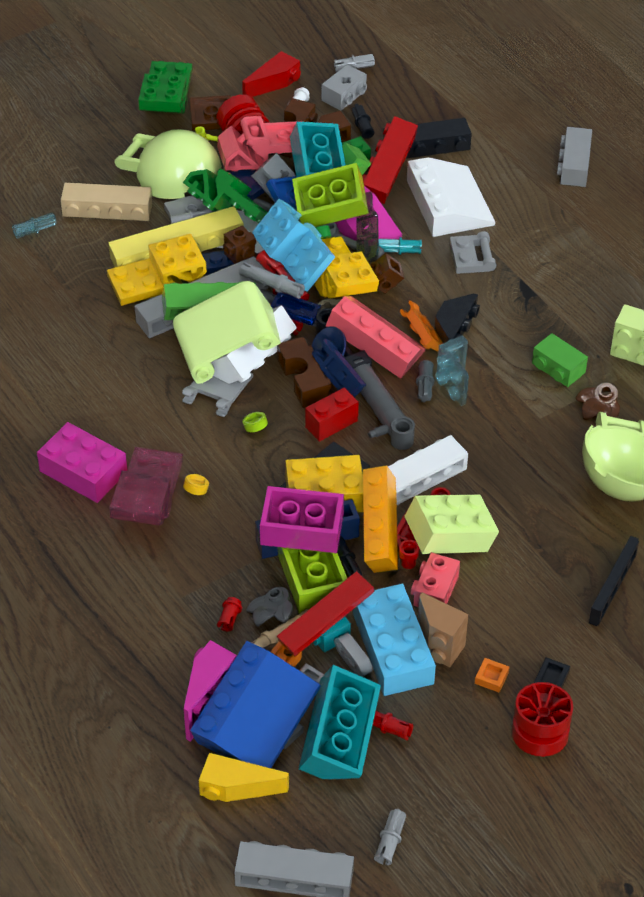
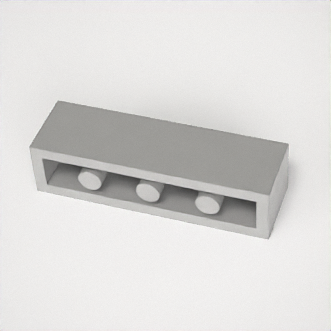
(293, 870)

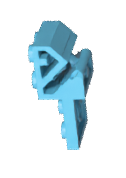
(293, 243)

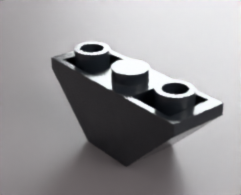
(456, 316)

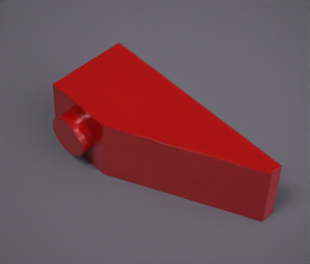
(272, 76)

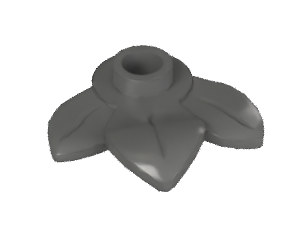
(272, 604)

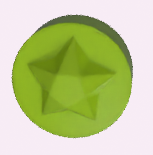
(255, 422)

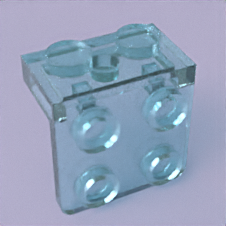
(451, 368)

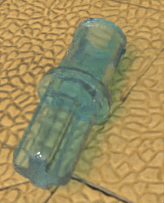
(34, 225)

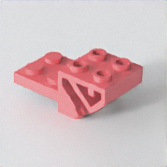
(255, 144)

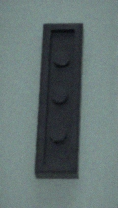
(614, 581)

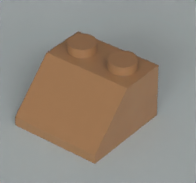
(443, 629)

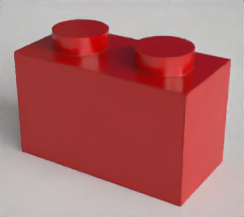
(331, 414)

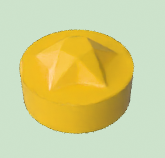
(196, 484)

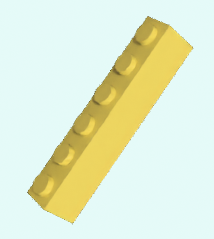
(206, 230)

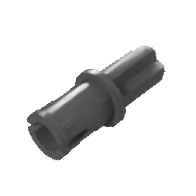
(425, 380)

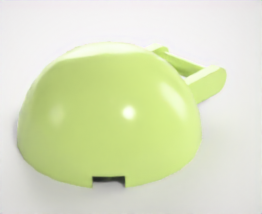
(169, 161)
(616, 457)

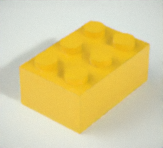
(329, 475)

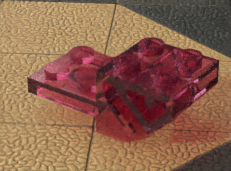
(147, 487)

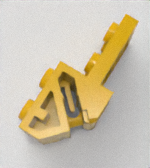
(167, 264)
(347, 273)

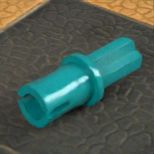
(401, 245)

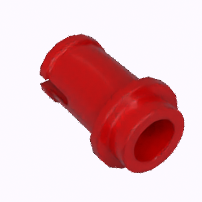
(231, 609)

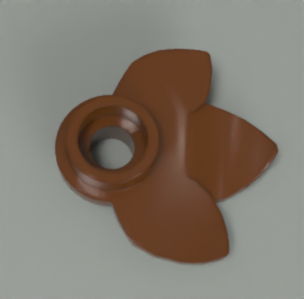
(596, 402)

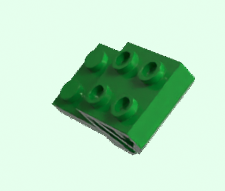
(166, 87)
(223, 192)

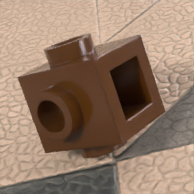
(239, 244)
(388, 272)

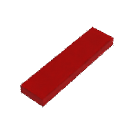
(325, 614)

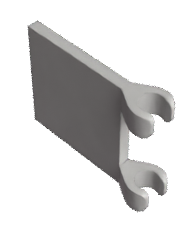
(217, 389)

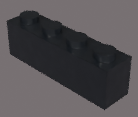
(440, 138)

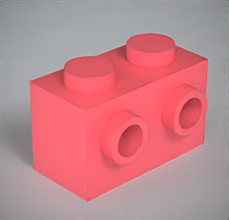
(436, 578)

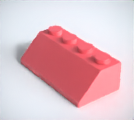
(375, 336)

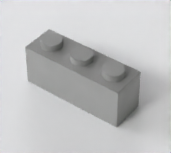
(575, 156)

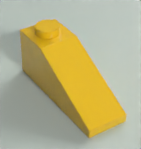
(237, 780)

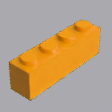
(380, 519)

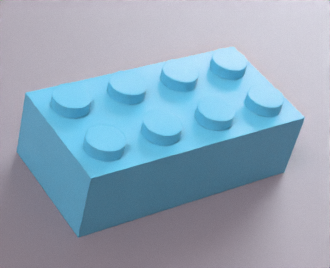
(394, 641)

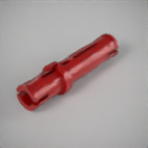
(276, 268)

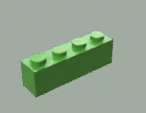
(181, 297)

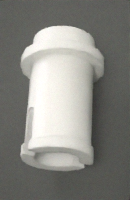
(301, 94)

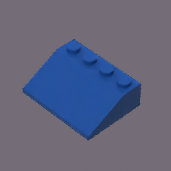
(255, 707)

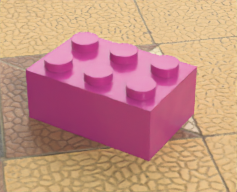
(82, 462)
(302, 519)

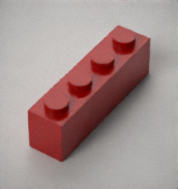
(389, 157)

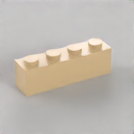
(106, 201)

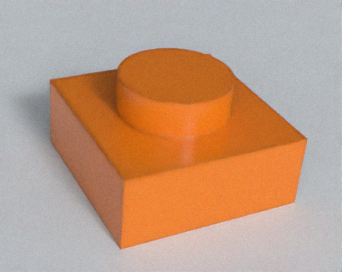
(492, 675)

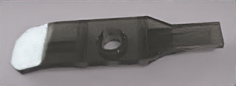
(368, 238)

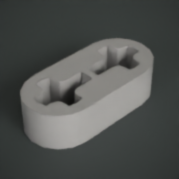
(353, 655)

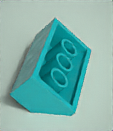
(340, 725)

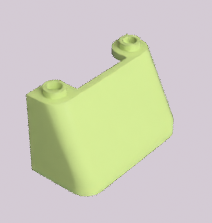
(223, 326)

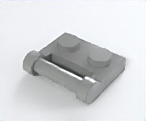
(465, 255)

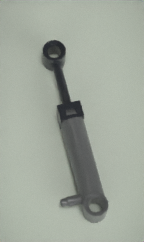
(377, 396)

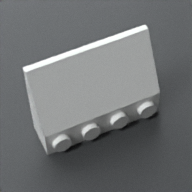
(447, 196)

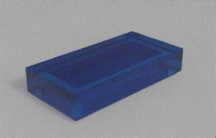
(297, 308)

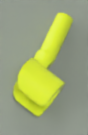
(201, 131)

